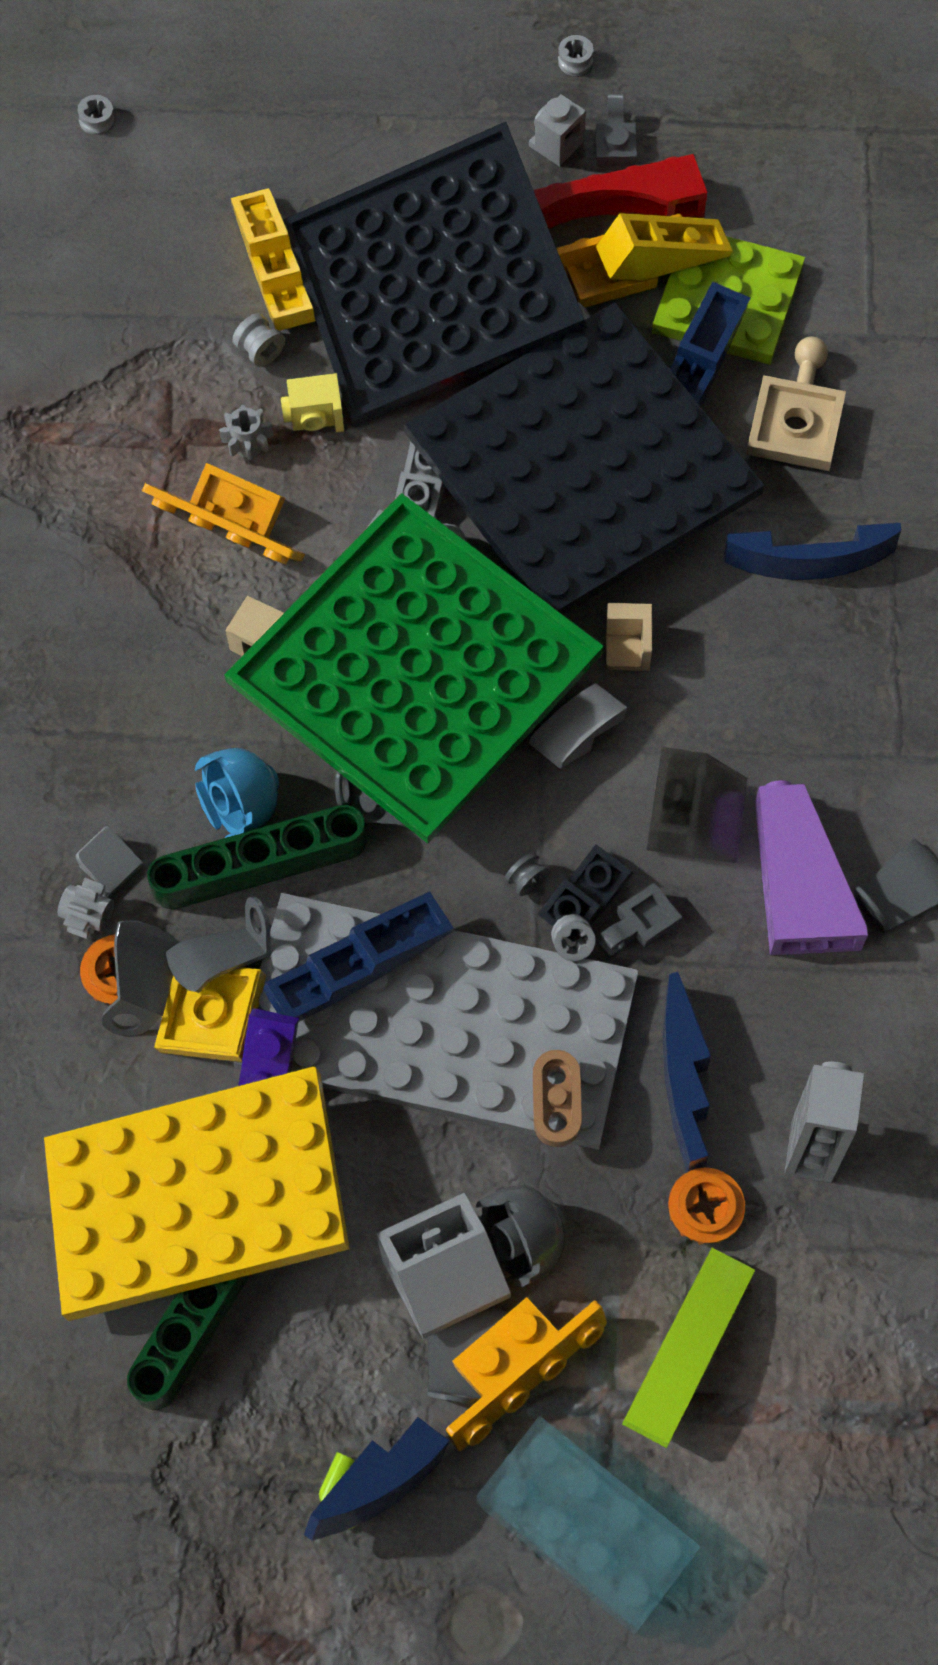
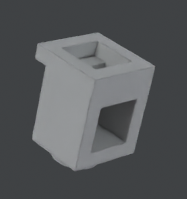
(553, 123)

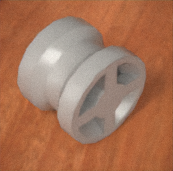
(258, 340)

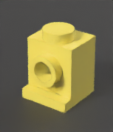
(313, 403)

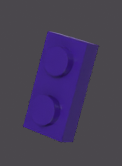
(268, 1046)

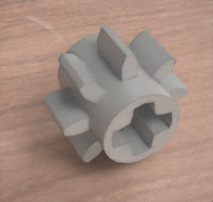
(246, 432)
(85, 908)

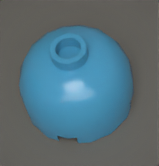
(237, 790)

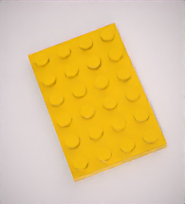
(194, 1194)

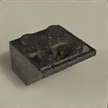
(697, 806)

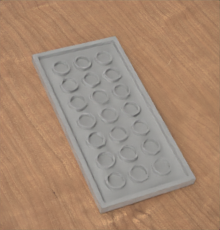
(458, 1023)

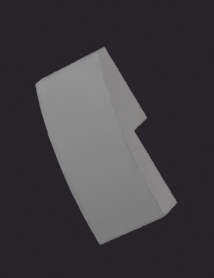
(420, 482)
(576, 724)

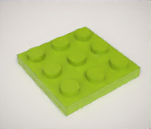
(752, 270)

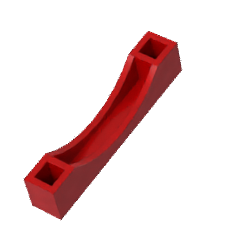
(648, 189)

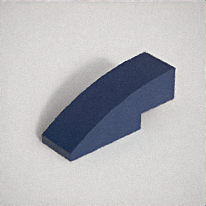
(708, 339)
(378, 1480)

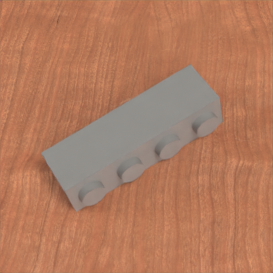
(824, 1121)

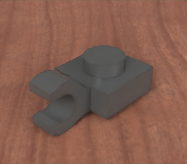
(615, 139)
(642, 917)

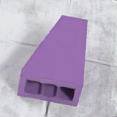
(802, 880)

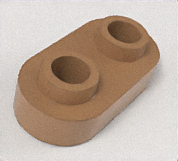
(557, 1100)

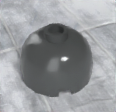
(523, 1232)

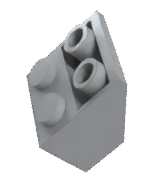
(443, 1265)

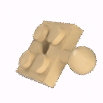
(784, 399)

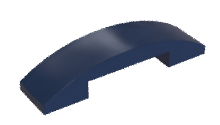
(757, 555)

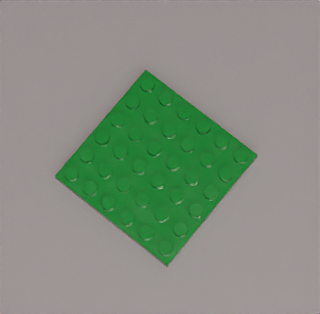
(414, 666)

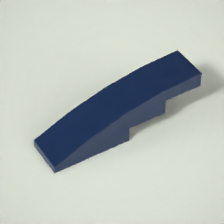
(360, 958)
(684, 1058)

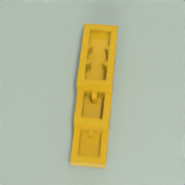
(273, 259)

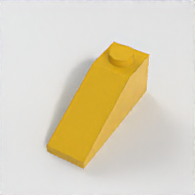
(659, 245)

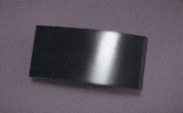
(587, 890)

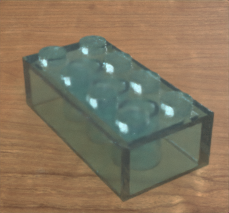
(587, 1525)

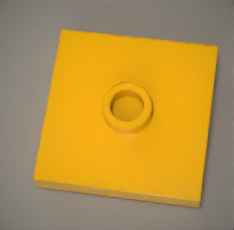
(213, 1020)

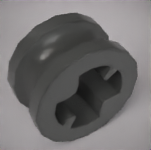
(527, 874)

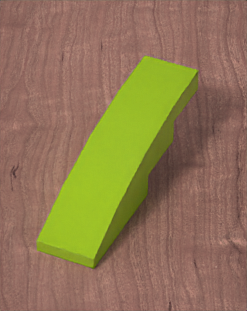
(688, 1347)

